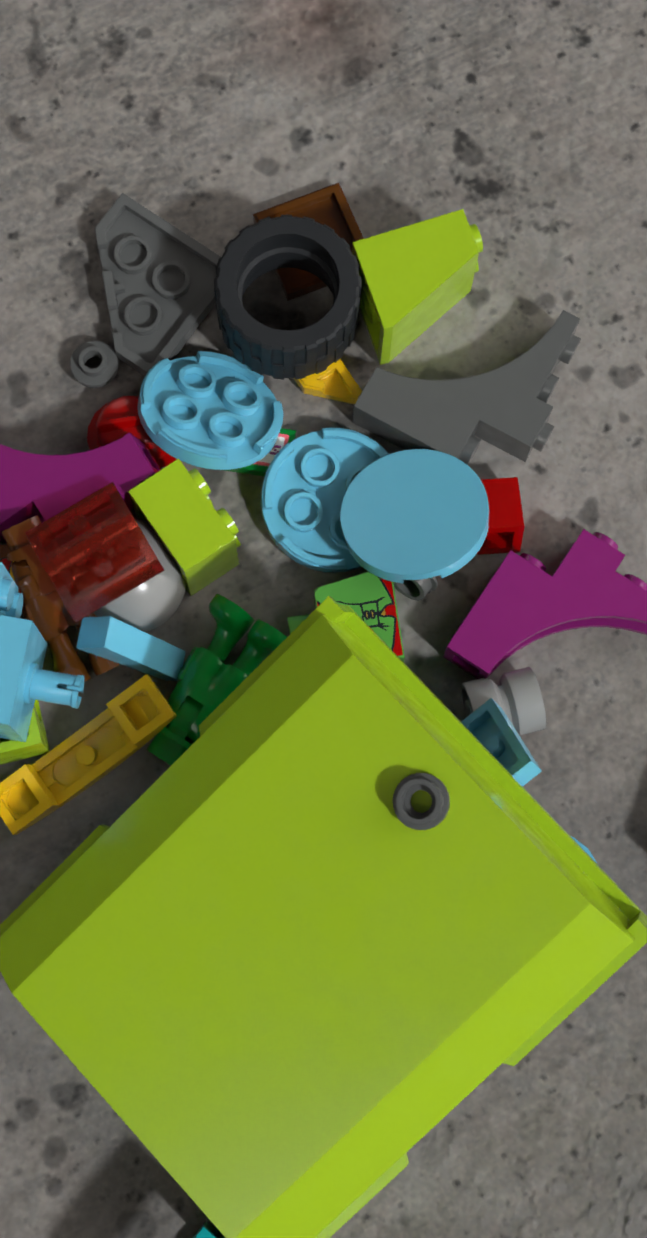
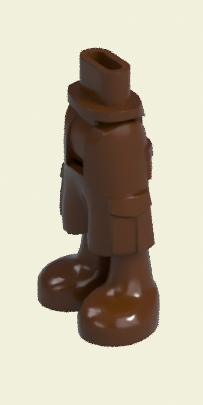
(45, 606)

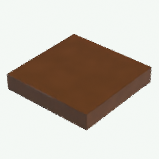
(326, 207)

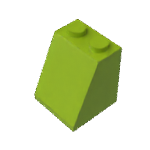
(414, 278)

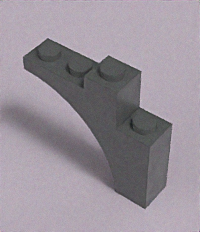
(497, 406)

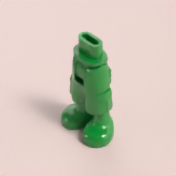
(207, 680)

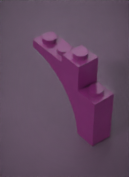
(52, 483)
(529, 604)

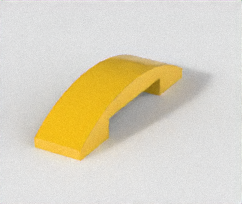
(84, 756)

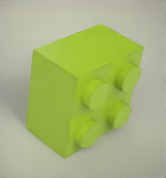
(188, 524)

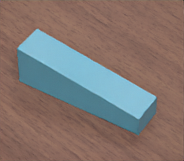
(130, 647)

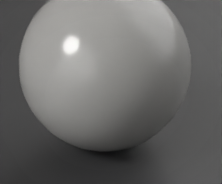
(157, 598)

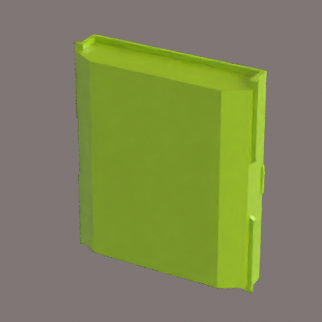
(290, 969)

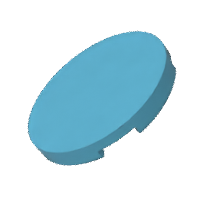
(209, 411)
(306, 494)
(415, 515)

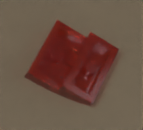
(94, 552)

